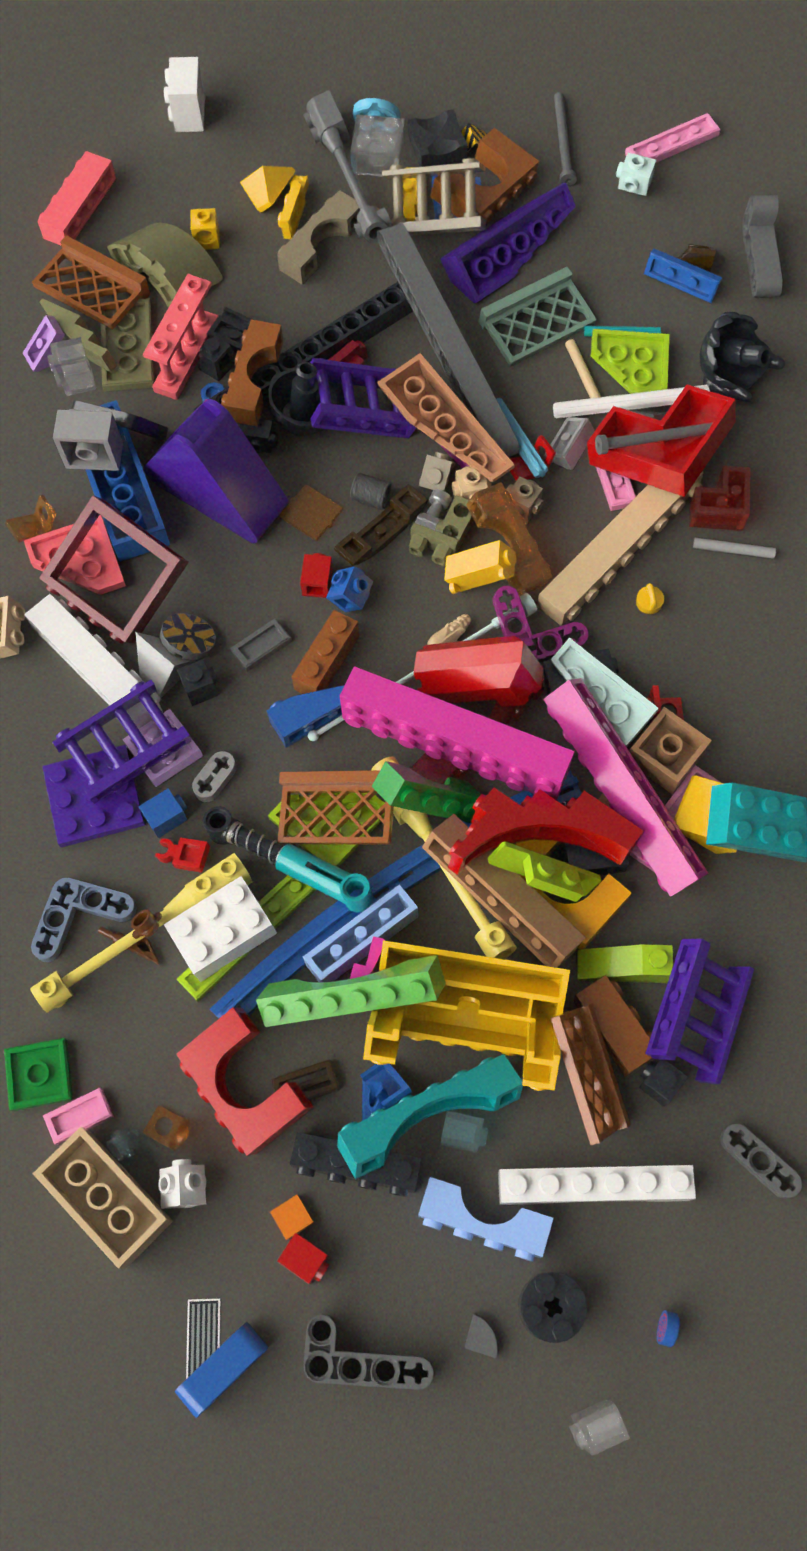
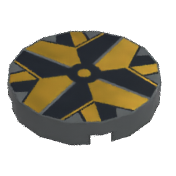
(187, 636)

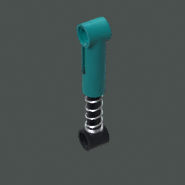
(291, 860)

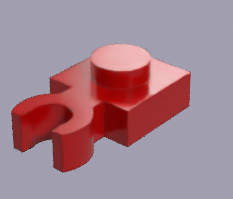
(187, 855)

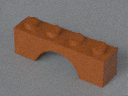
(260, 347)

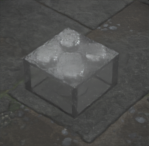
(377, 144)

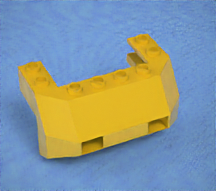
(482, 1006)

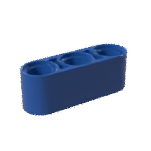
(221, 1369)

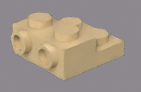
(10, 621)

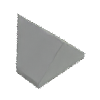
(158, 663)

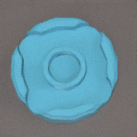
(375, 107)

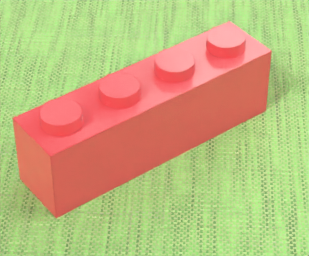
(77, 198)

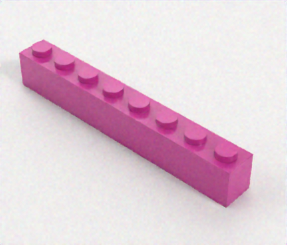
(624, 785)

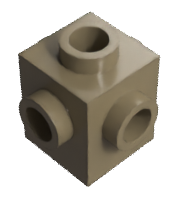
(526, 498)

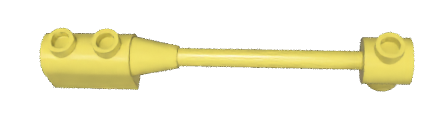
(492, 936)
(54, 989)

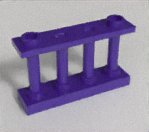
(351, 417)
(123, 770)
(677, 1003)

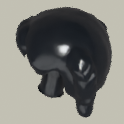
(735, 356)

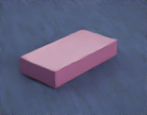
(83, 1112)

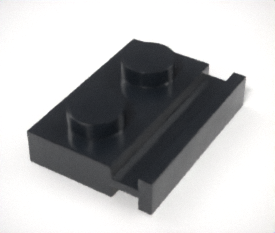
(230, 328)

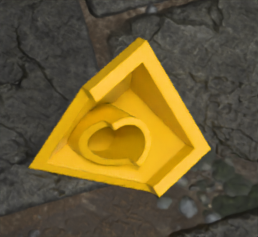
(266, 185)

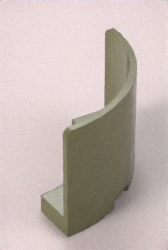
(166, 257)

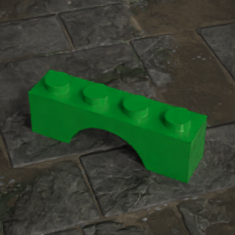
(411, 791)

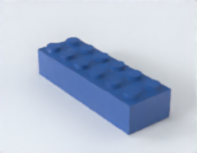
(129, 494)

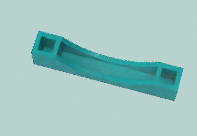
(484, 1087)

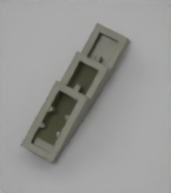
(75, 327)

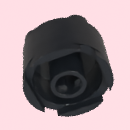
(570, 1300)

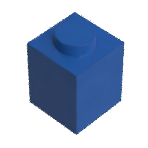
(164, 812)

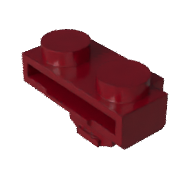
(353, 353)

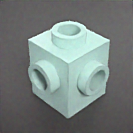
(636, 173)

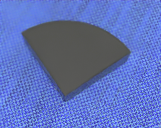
(481, 1338)

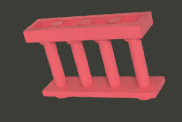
(180, 337)

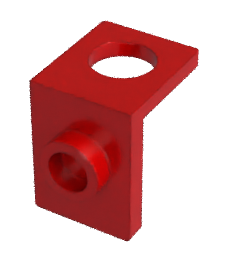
(522, 469)
(654, 697)

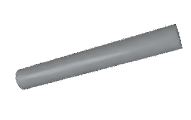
(736, 548)

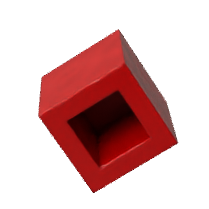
(316, 575)
(304, 1259)

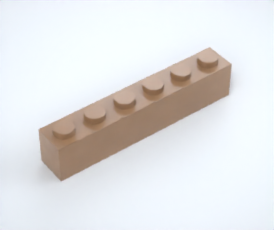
(508, 898)

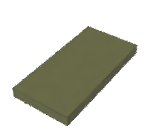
(126, 346)

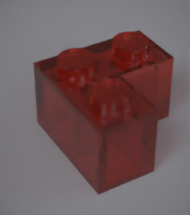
(723, 506)

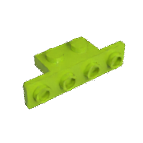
(545, 872)

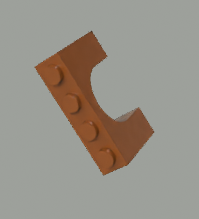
(504, 158)

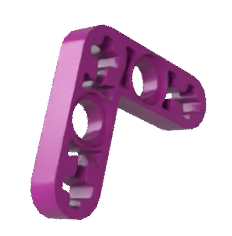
(525, 633)

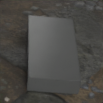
(261, 644)

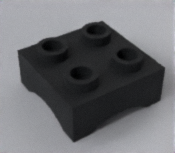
(437, 139)

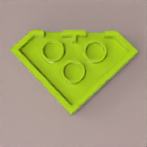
(633, 358)
(330, 853)

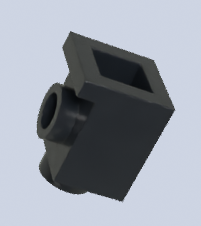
(213, 352)
(261, 436)

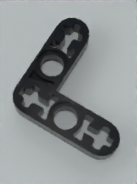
(128, 421)

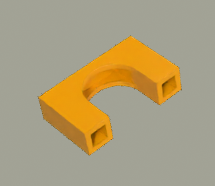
(595, 910)

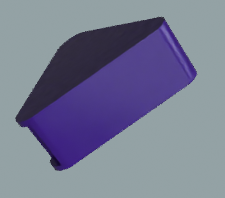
(218, 472)

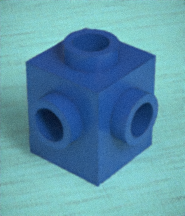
(349, 589)

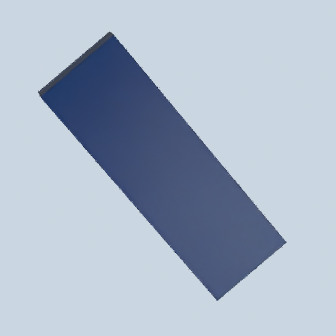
(682, 275)

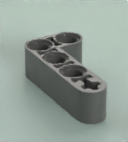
(762, 245)
(369, 1361)

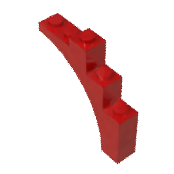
(580, 823)

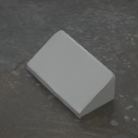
(571, 441)

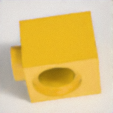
(205, 227)

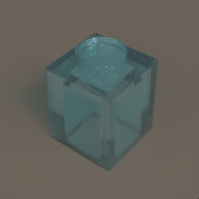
(463, 1132)

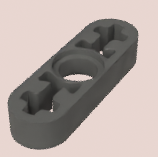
(784, 1171)

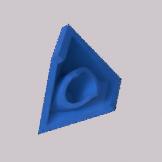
(381, 1089)

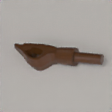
(134, 948)

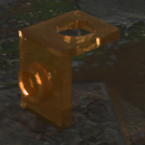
(33, 524)
(177, 1134)

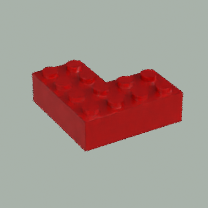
(668, 463)

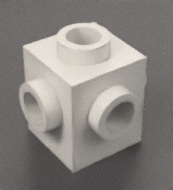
(182, 1185)

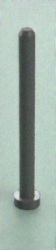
(567, 175)
(603, 443)

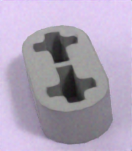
(209, 772)

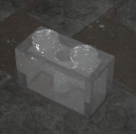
(71, 366)
(598, 1427)

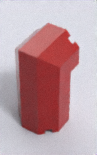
(479, 671)

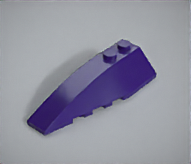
(501, 249)

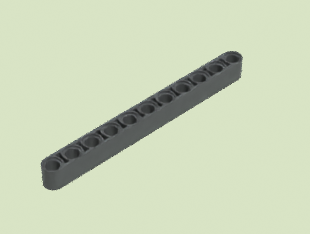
(445, 335)

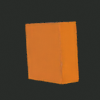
(291, 1217)

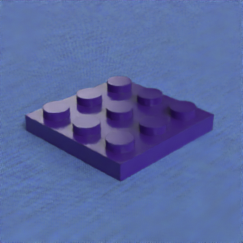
(73, 811)

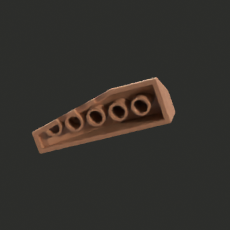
(442, 416)

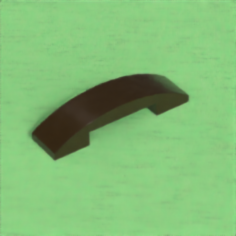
(384, 528)

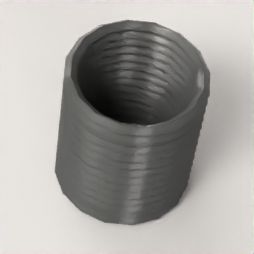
(370, 491)

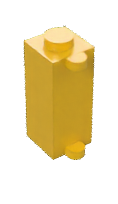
(479, 566)

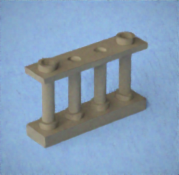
(446, 221)

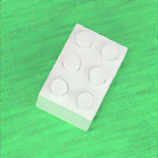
(220, 929)

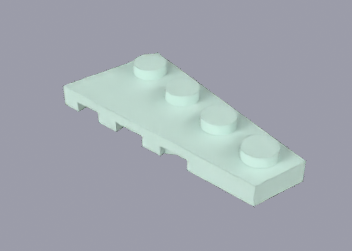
(620, 702)

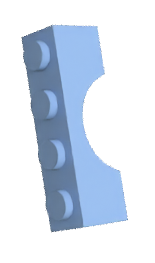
(524, 1232)

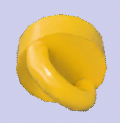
(649, 599)

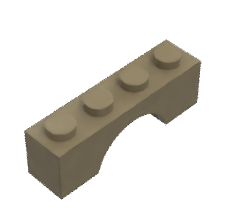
(334, 219)

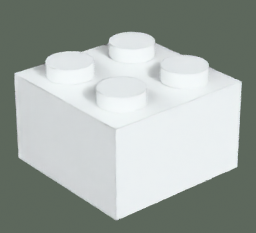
(185, 94)

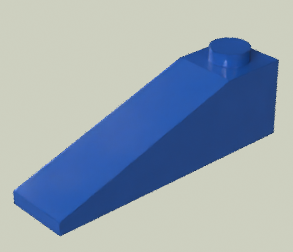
(303, 713)

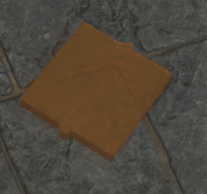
(311, 512)

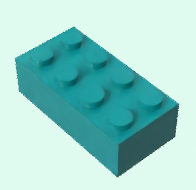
(758, 821)

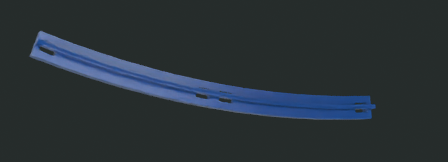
(288, 957)

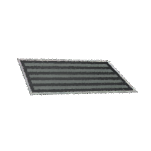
(202, 1331)

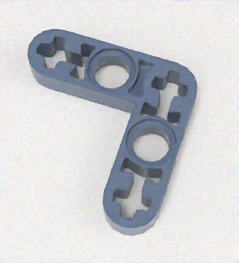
(75, 902)

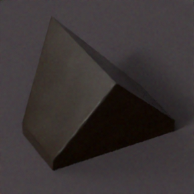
(699, 256)

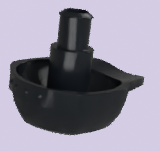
(295, 396)

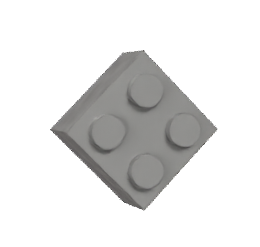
(88, 439)

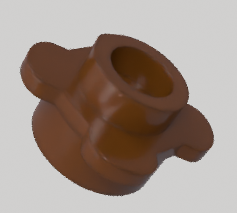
(145, 923)

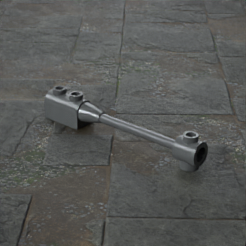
(332, 132)

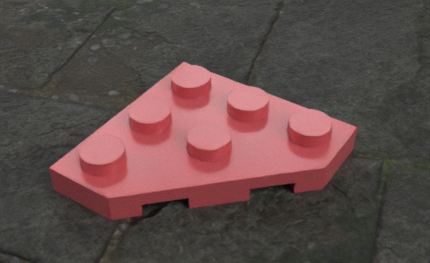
(92, 564)

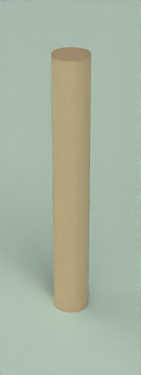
(582, 369)

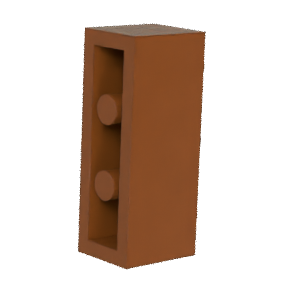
(326, 654)
(618, 1024)

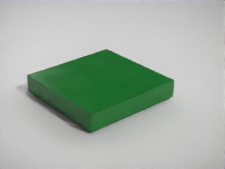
(38, 1074)

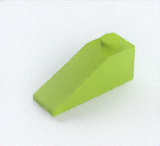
(626, 963)

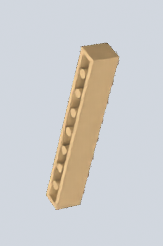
(610, 551)

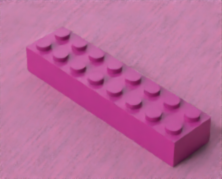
(454, 734)

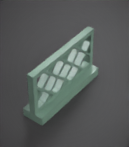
(522, 301)

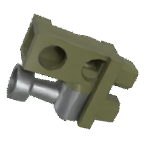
(441, 535)

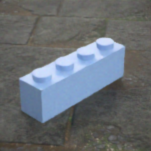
(354, 939)

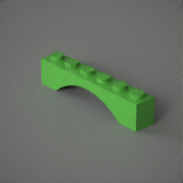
(399, 985)

